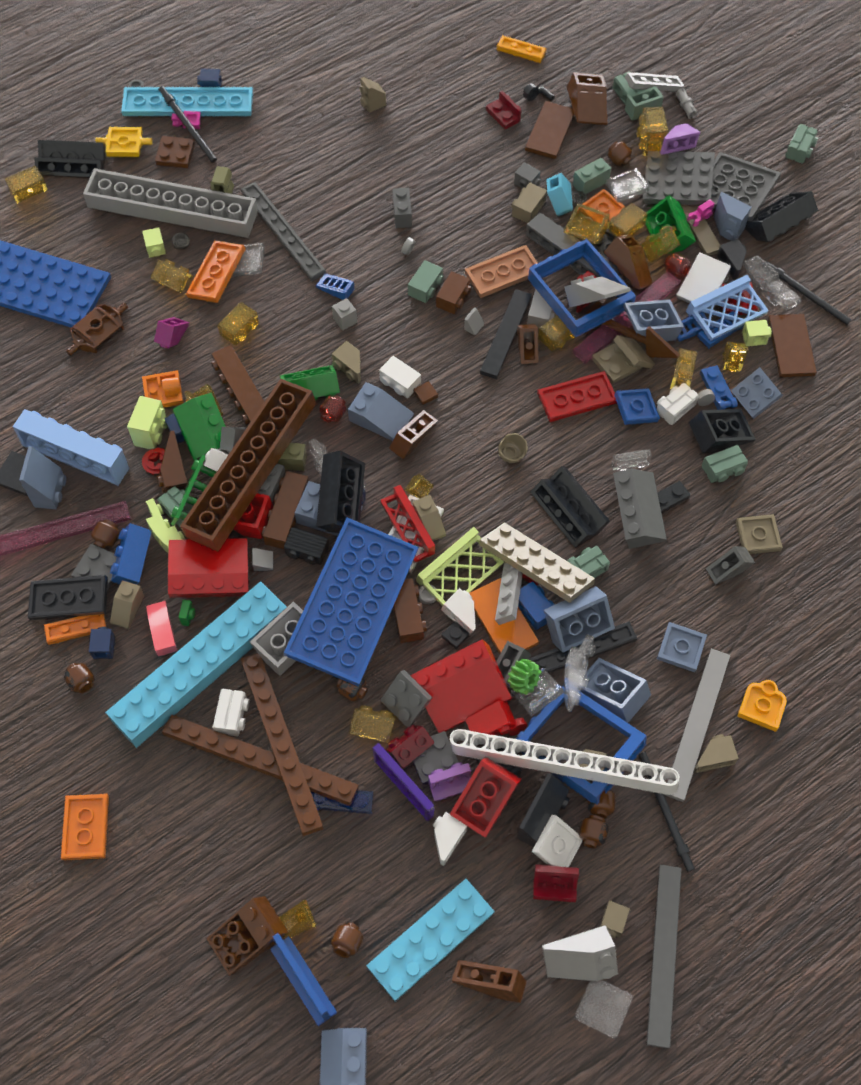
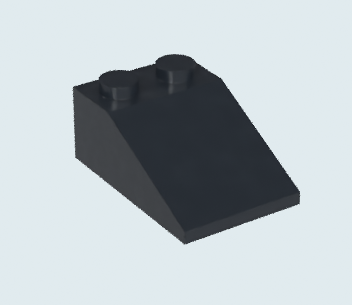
(721, 429)

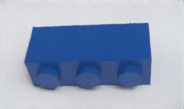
(130, 554)

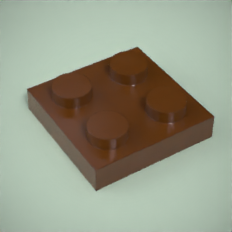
(175, 152)

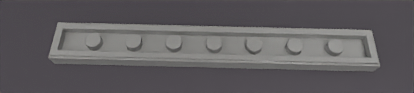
(698, 721)

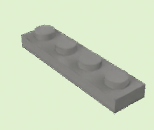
(646, 81)
(508, 594)

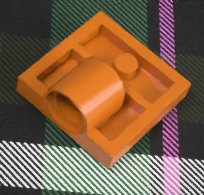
(164, 388)

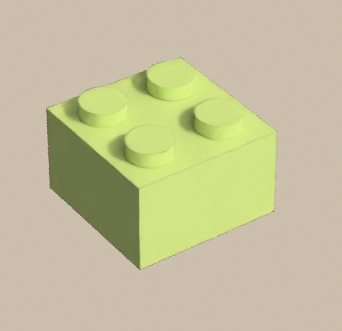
(147, 423)

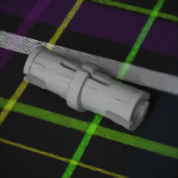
(686, 103)

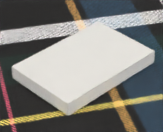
(704, 277)

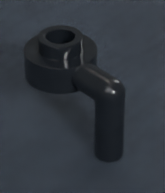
(531, 91)

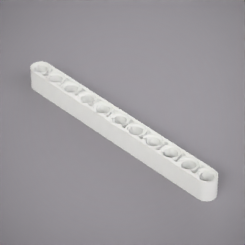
(571, 767)

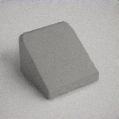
(473, 322)
(262, 559)

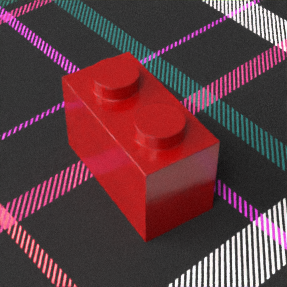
(492, 720)

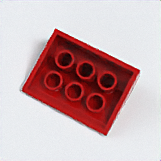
(205, 572)
(462, 685)

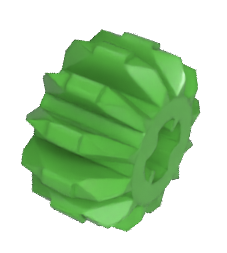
(524, 676)

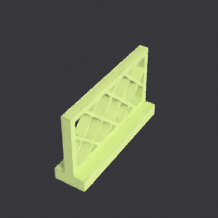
(452, 555)

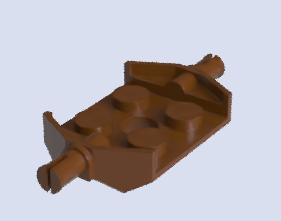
(88, 337)

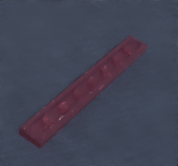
(605, 335)
(62, 528)

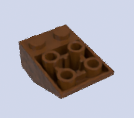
(588, 98)
(631, 260)
(246, 934)

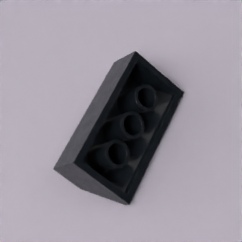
(782, 215)
(340, 491)

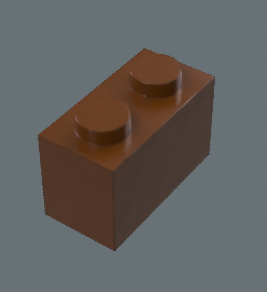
(453, 292)

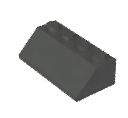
(639, 507)

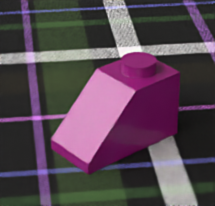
(170, 331)

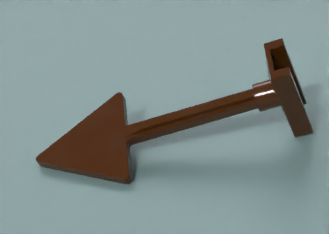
(655, 344)

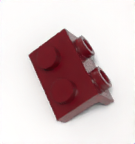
(409, 745)
(555, 883)

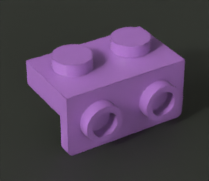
(449, 782)

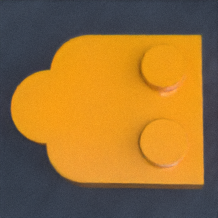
(763, 705)

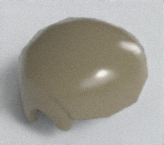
(512, 448)

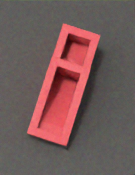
(161, 628)

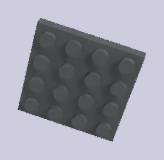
(679, 175)
(742, 181)

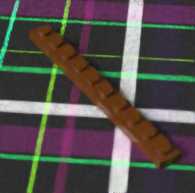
(282, 745)
(256, 758)

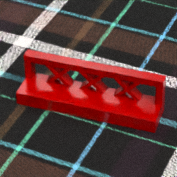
(412, 518)

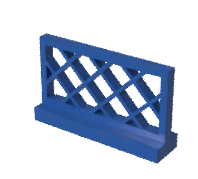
(302, 980)

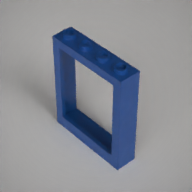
(566, 257)
(629, 751)

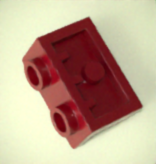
(504, 111)

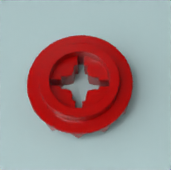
(150, 457)

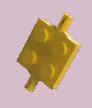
(124, 141)

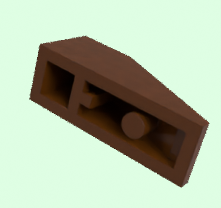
(412, 434)
(171, 468)
(491, 980)

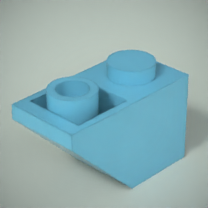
(560, 194)

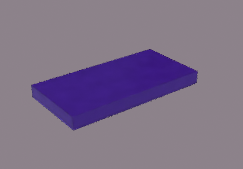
(403, 782)

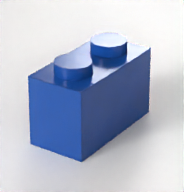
(532, 604)

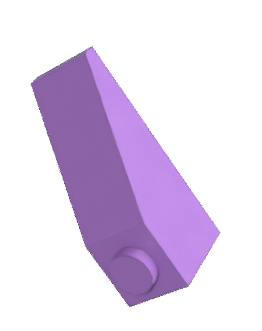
(680, 138)

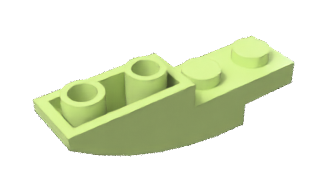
(161, 528)

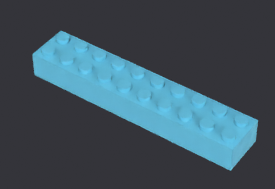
(194, 666)

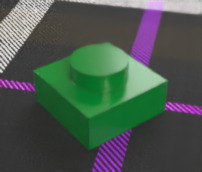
(186, 613)

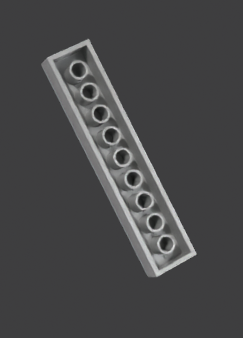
(171, 203)

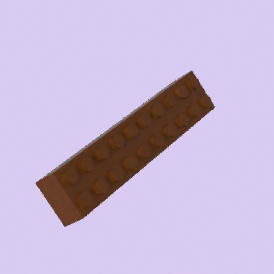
(248, 465)

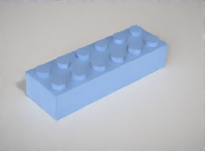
(71, 446)

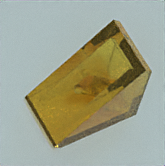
(298, 919)

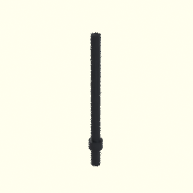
(170, 101)
(813, 297)
(681, 848)

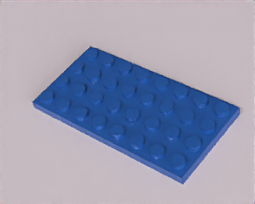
(48, 285)
(351, 602)

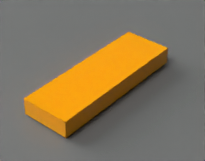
(521, 49)

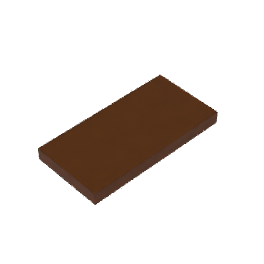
(550, 130)
(792, 345)

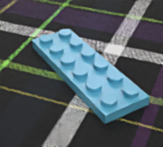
(430, 939)

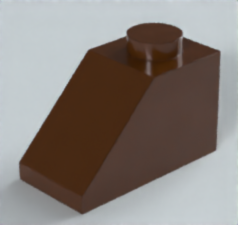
(528, 343)

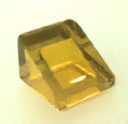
(419, 486)

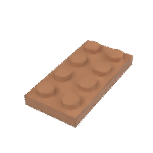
(501, 271)

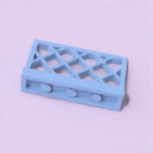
(716, 297)

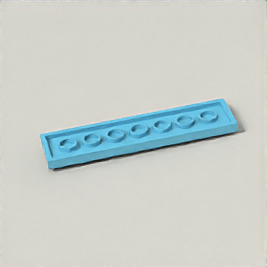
(206, 100)

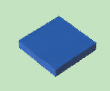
(636, 406)

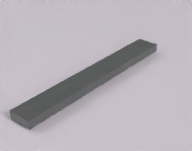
(284, 232)
(664, 957)

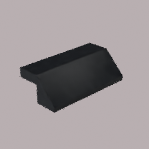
(69, 157)
(570, 507)

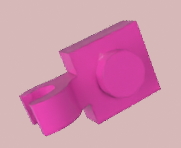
(193, 116)
(703, 212)

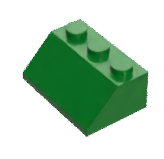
(670, 213)
(320, 380)
(200, 424)

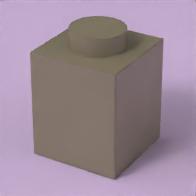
(614, 918)

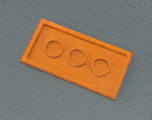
(215, 271)
(514, 631)

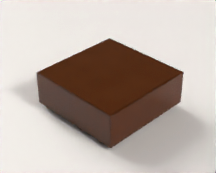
(425, 393)

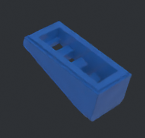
(337, 292)
(693, 332)

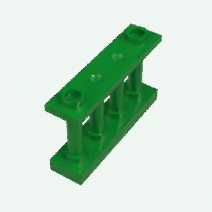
(197, 466)

